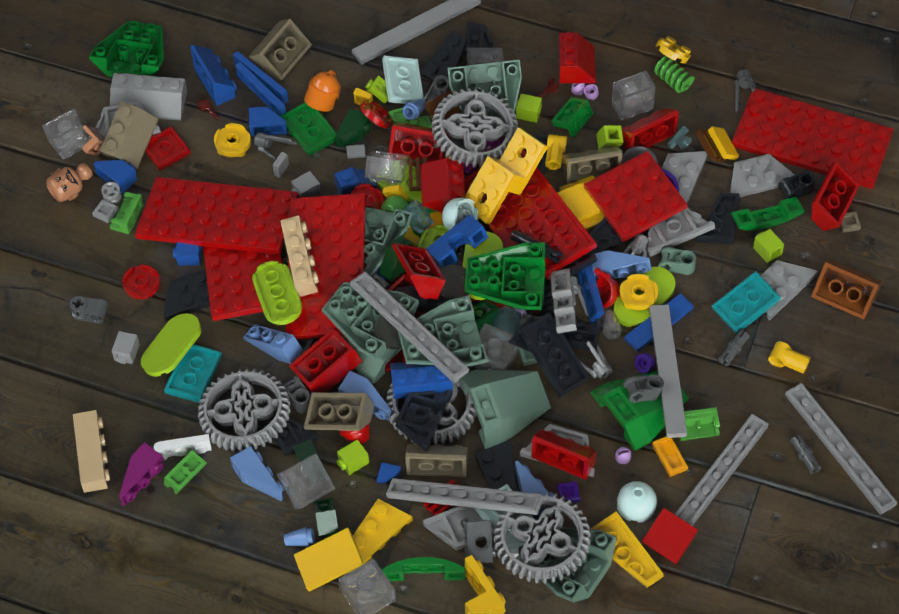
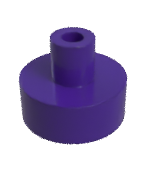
(644, 363)

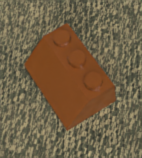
(846, 289)

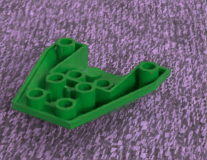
(130, 49)
(509, 276)
(640, 420)

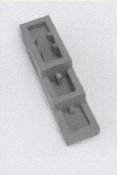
(563, 301)

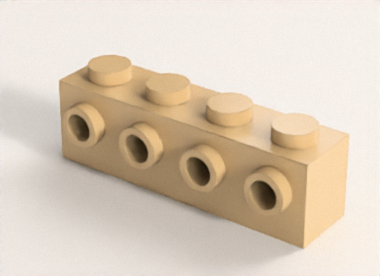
(299, 255)
(90, 451)

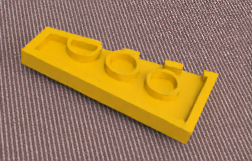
(379, 527)
(629, 551)

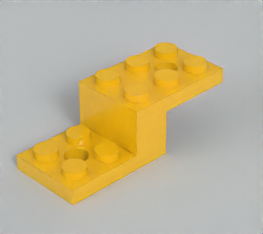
(505, 175)
(488, 599)

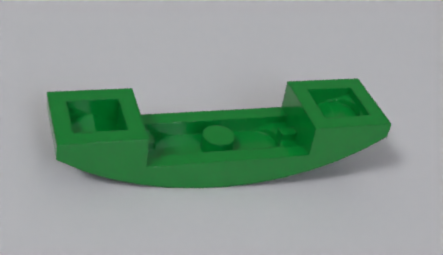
(768, 217)
(396, 570)

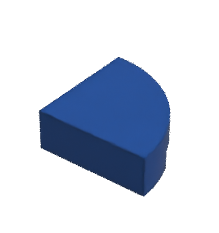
(387, 472)

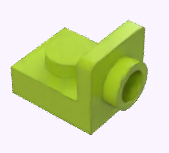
(377, 88)

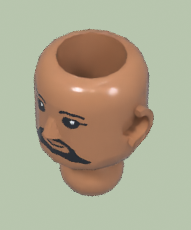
(67, 183)

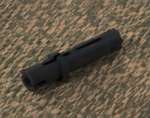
(550, 253)

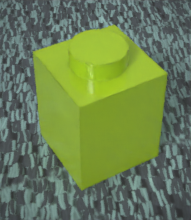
(528, 108)
(609, 136)
(768, 245)
(352, 457)

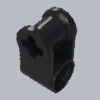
(795, 186)

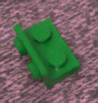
(573, 115)

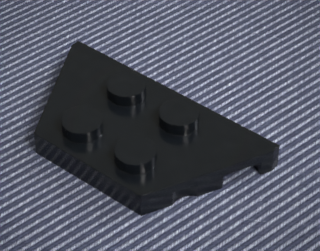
(187, 295)
(422, 415)

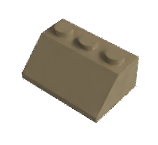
(280, 49)
(129, 134)
(590, 162)
(339, 411)
(437, 461)

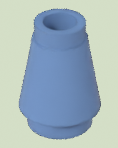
(413, 109)
(300, 537)

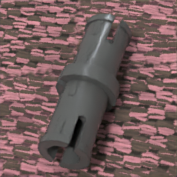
(733, 348)
(805, 454)

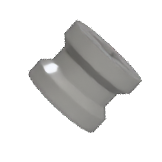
(112, 189)

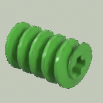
(673, 74)

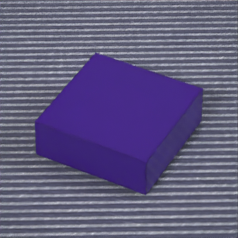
(569, 491)

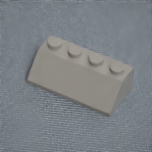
(159, 95)

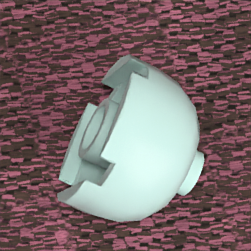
(457, 210)
(637, 501)

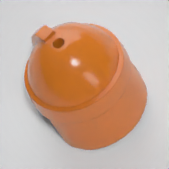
(323, 91)

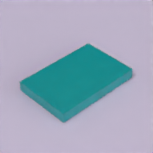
(746, 302)
(193, 373)

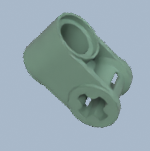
(677, 260)

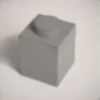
(306, 185)
(125, 347)

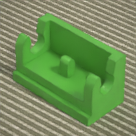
(127, 213)
(701, 423)
(184, 471)

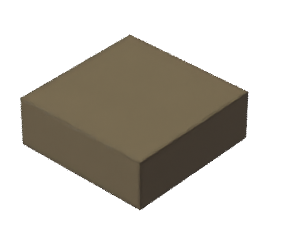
(850, 222)

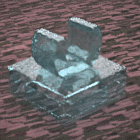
(680, 139)

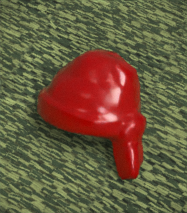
(607, 288)
(362, 435)

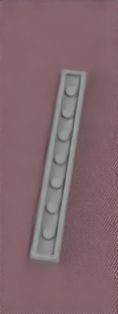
(412, 29)
(409, 327)
(668, 371)
(841, 449)
(721, 470)
(465, 496)

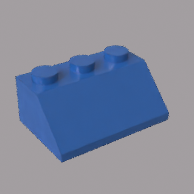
(213, 75)
(417, 378)

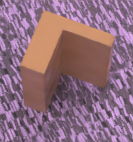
(94, 144)

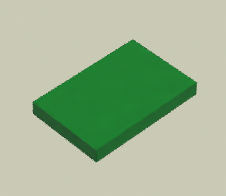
(309, 128)

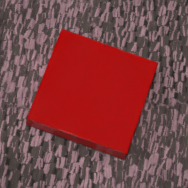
(166, 148)
(670, 536)

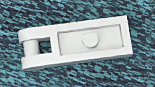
(183, 446)

